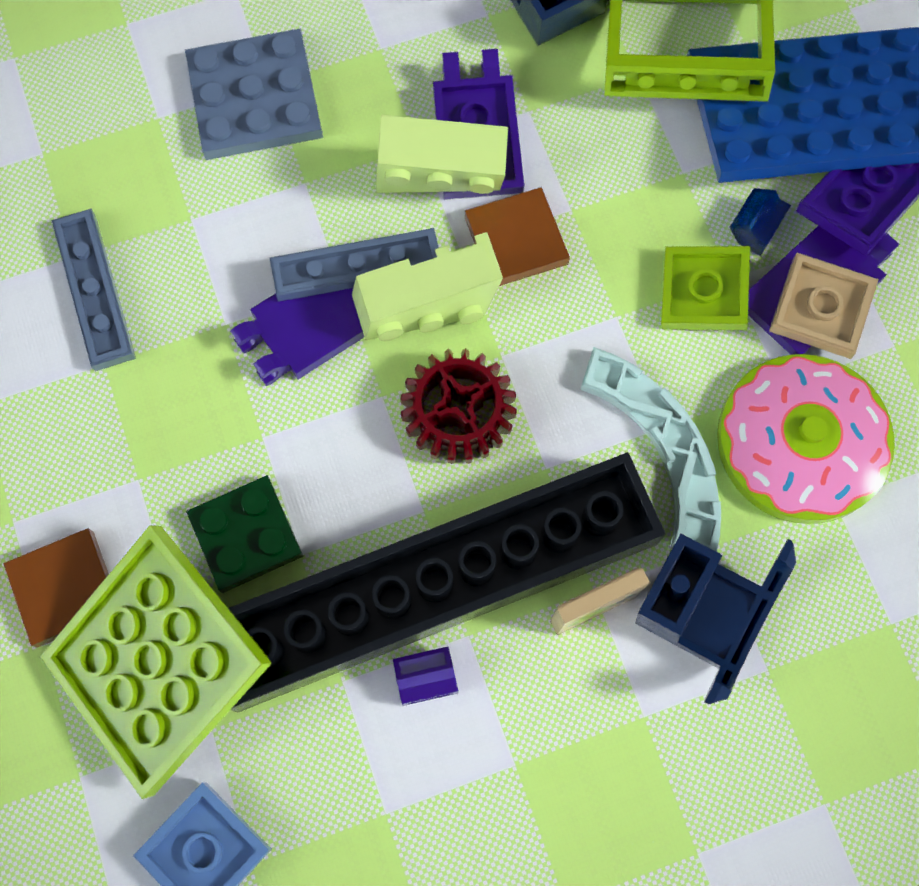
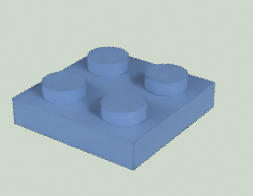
(202, 844)

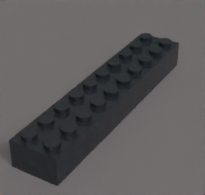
(447, 576)

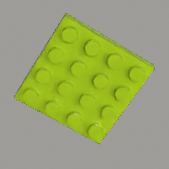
(154, 661)

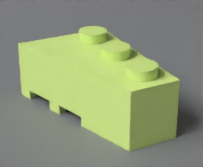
(439, 156)
(428, 293)

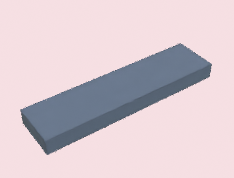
(337, 266)
(93, 290)

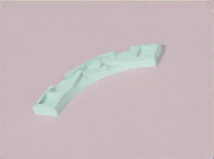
(673, 435)

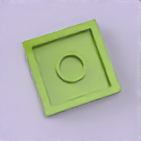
(706, 288)

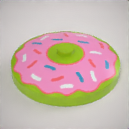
(805, 439)

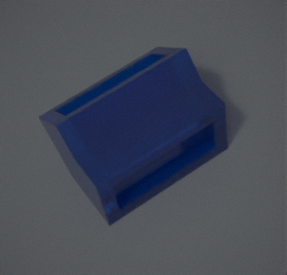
(759, 219)

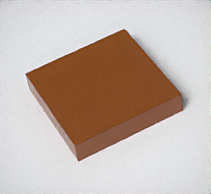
(520, 234)
(55, 583)

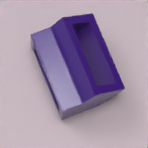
(425, 676)

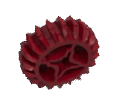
(486, 386)

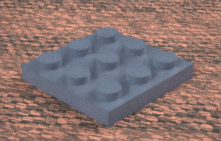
(253, 94)

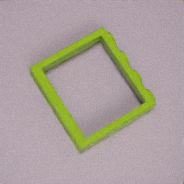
(692, 75)

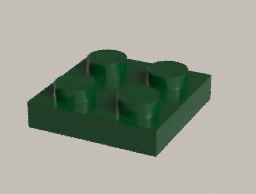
(244, 534)

